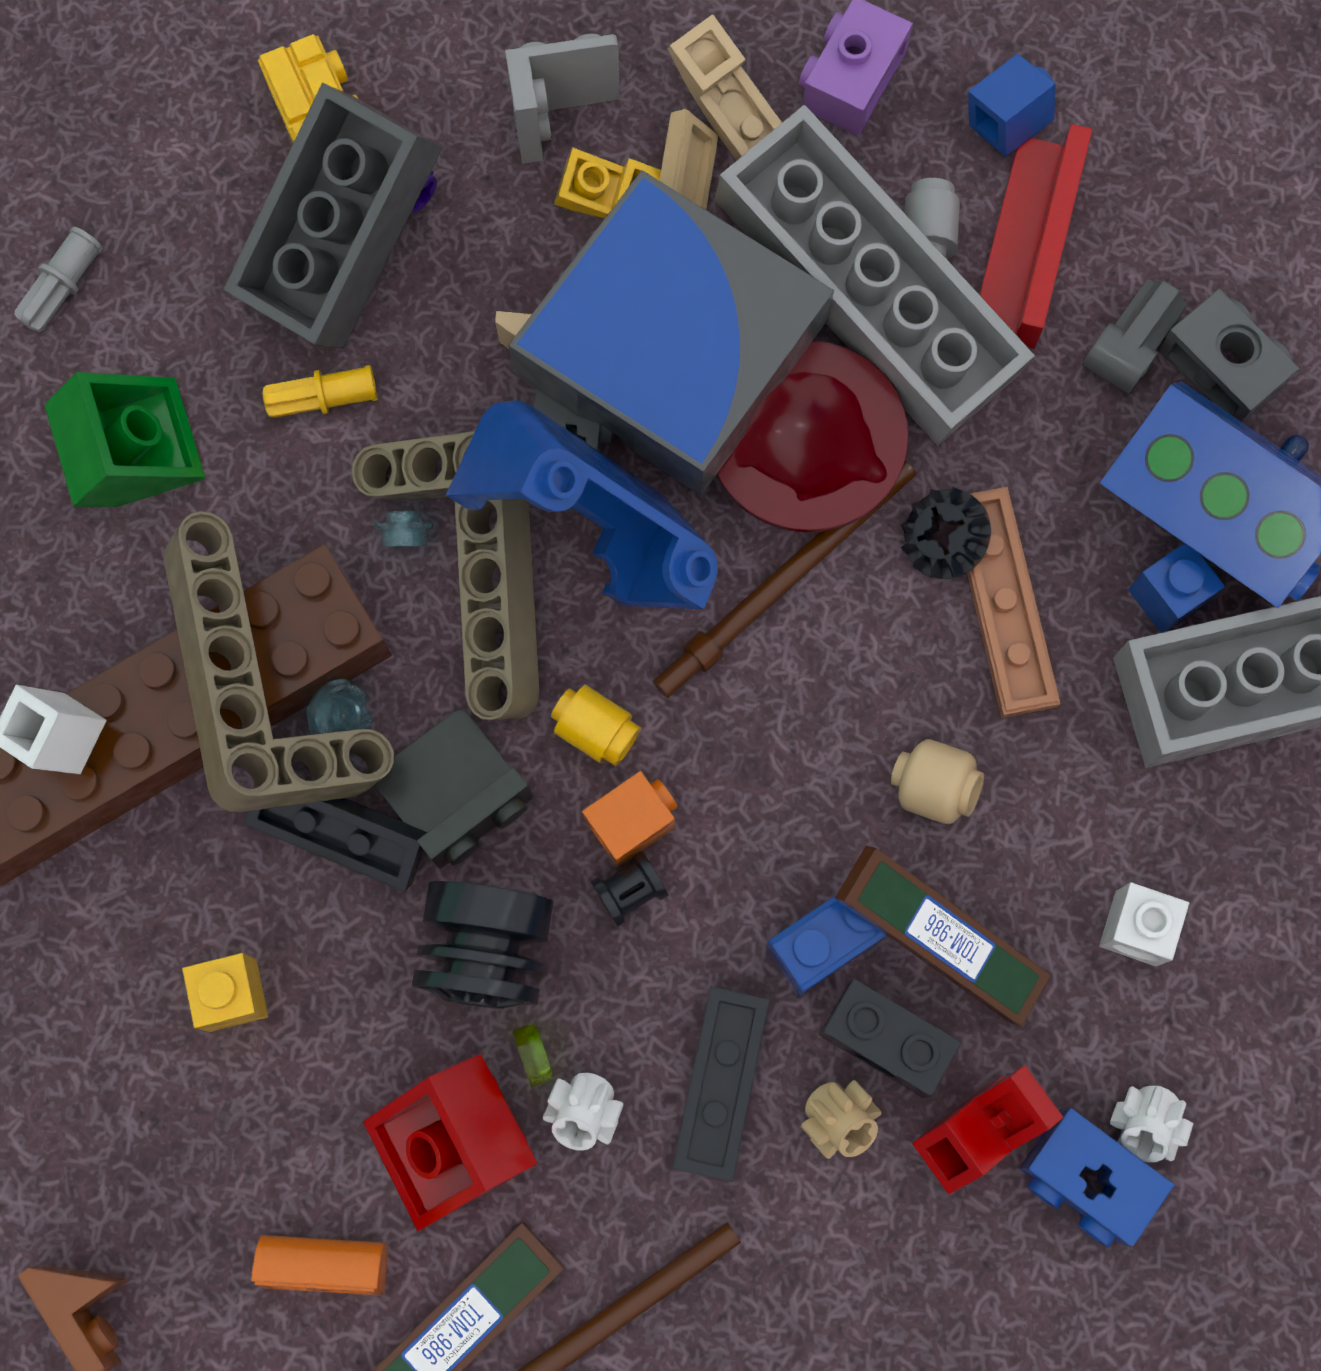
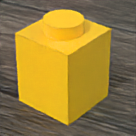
(225, 992)

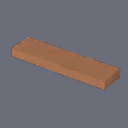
(1010, 616)

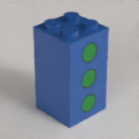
(1224, 493)

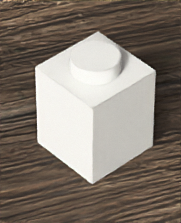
(48, 730)

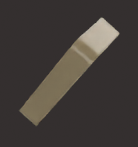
(478, 554)
(242, 690)

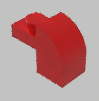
(986, 1129)

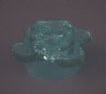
(403, 529)

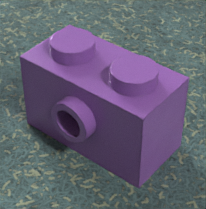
(855, 64)

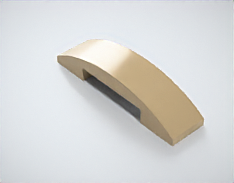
(722, 88)

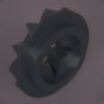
(966, 544)

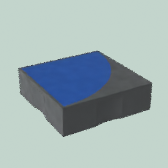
(670, 331)

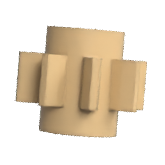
(841, 1119)

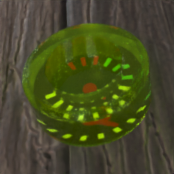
(533, 1054)

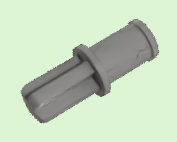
(57, 279)

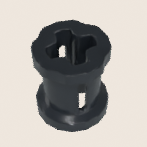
(629, 888)

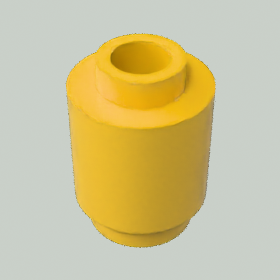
(595, 725)

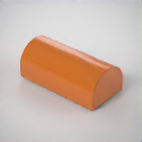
(320, 1265)

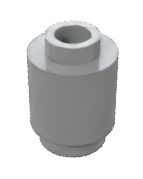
(935, 212)

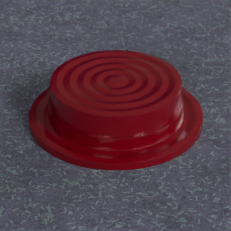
(820, 444)

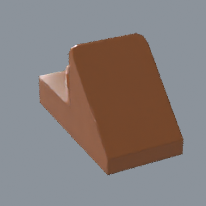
(64, 1301)

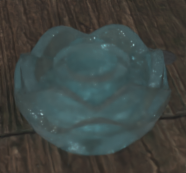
(338, 708)

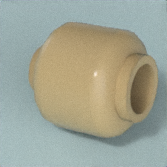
(937, 781)

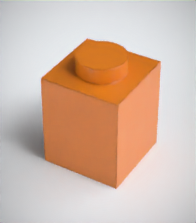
(631, 817)

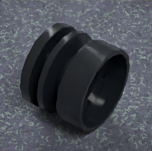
(483, 943)

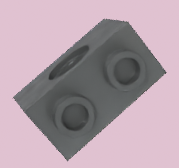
(1220, 325)

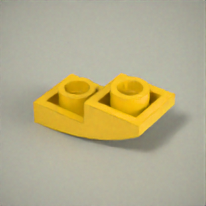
(595, 184)

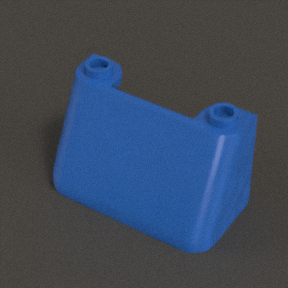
(644, 539)

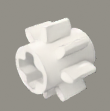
(583, 1111)
(1151, 1123)

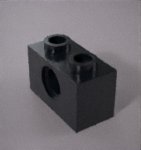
(890, 1038)

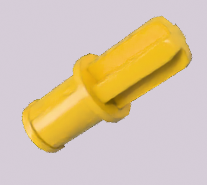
(320, 392)

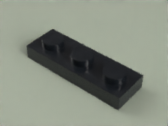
(347, 836)
(721, 1084)

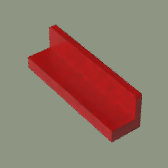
(1033, 231)

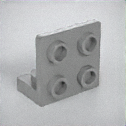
(557, 78)

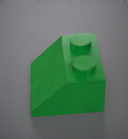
(122, 438)

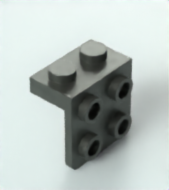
(454, 789)

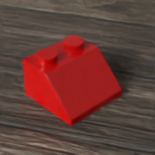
(449, 1141)

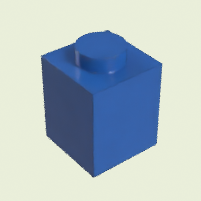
(1012, 104)
(1176, 587)

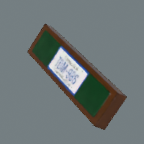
(942, 935)
(478, 1307)

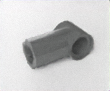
(1130, 345)

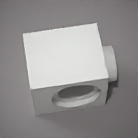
(1144, 924)

